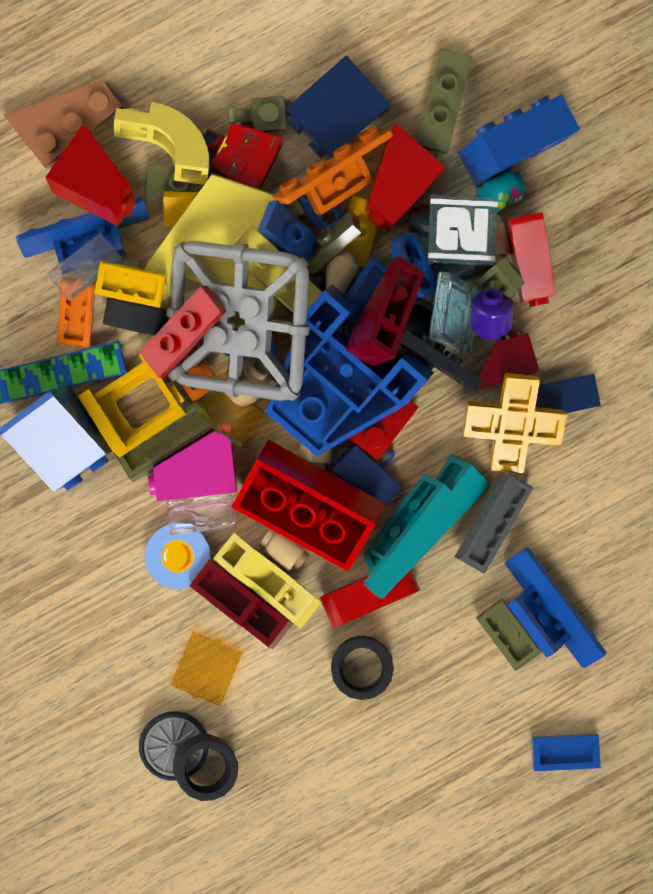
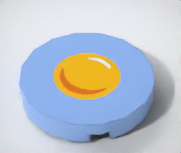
(176, 558)

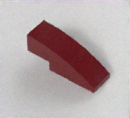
(241, 604)

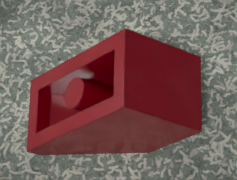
(510, 355)

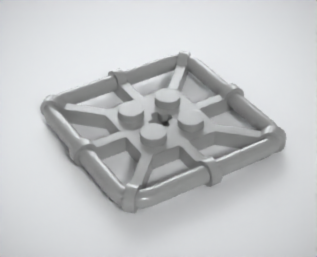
(255, 307)

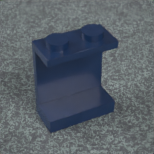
(336, 108)

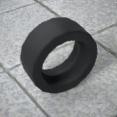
(134, 316)
(376, 688)
(223, 785)

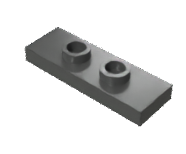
(494, 522)

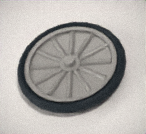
(163, 738)

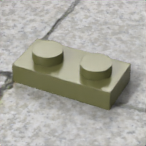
(503, 277)

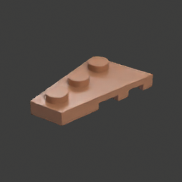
(53, 122)

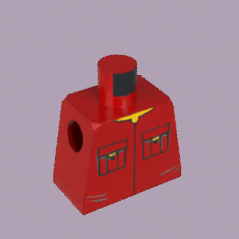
(243, 153)

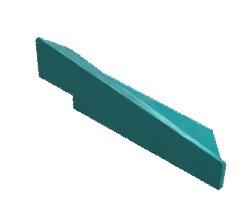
(420, 522)

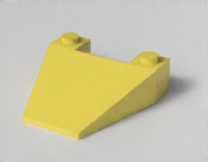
(219, 217)

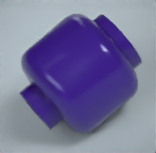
(491, 314)

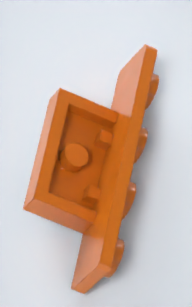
(337, 178)

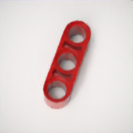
(357, 600)

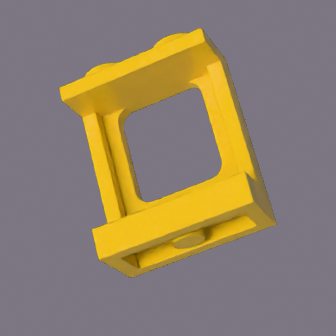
(111, 421)

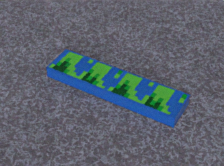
(60, 371)

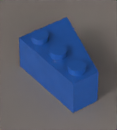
(518, 138)

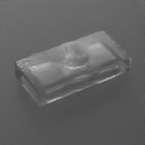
(82, 267)
(200, 514)

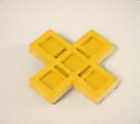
(514, 423)

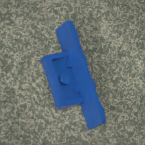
(73, 233)
(548, 613)

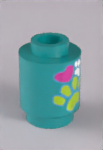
(505, 187)

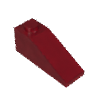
(386, 314)

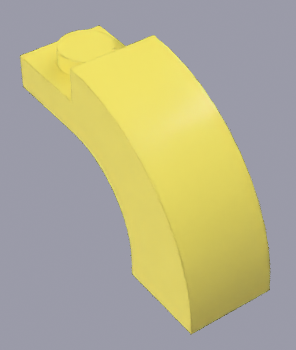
(171, 132)
(267, 580)

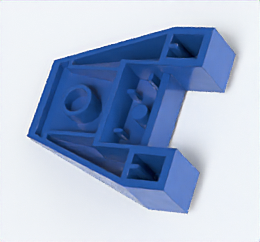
(338, 389)

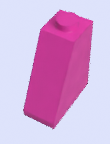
(196, 471)

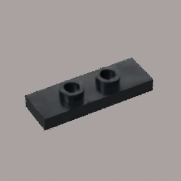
(446, 363)

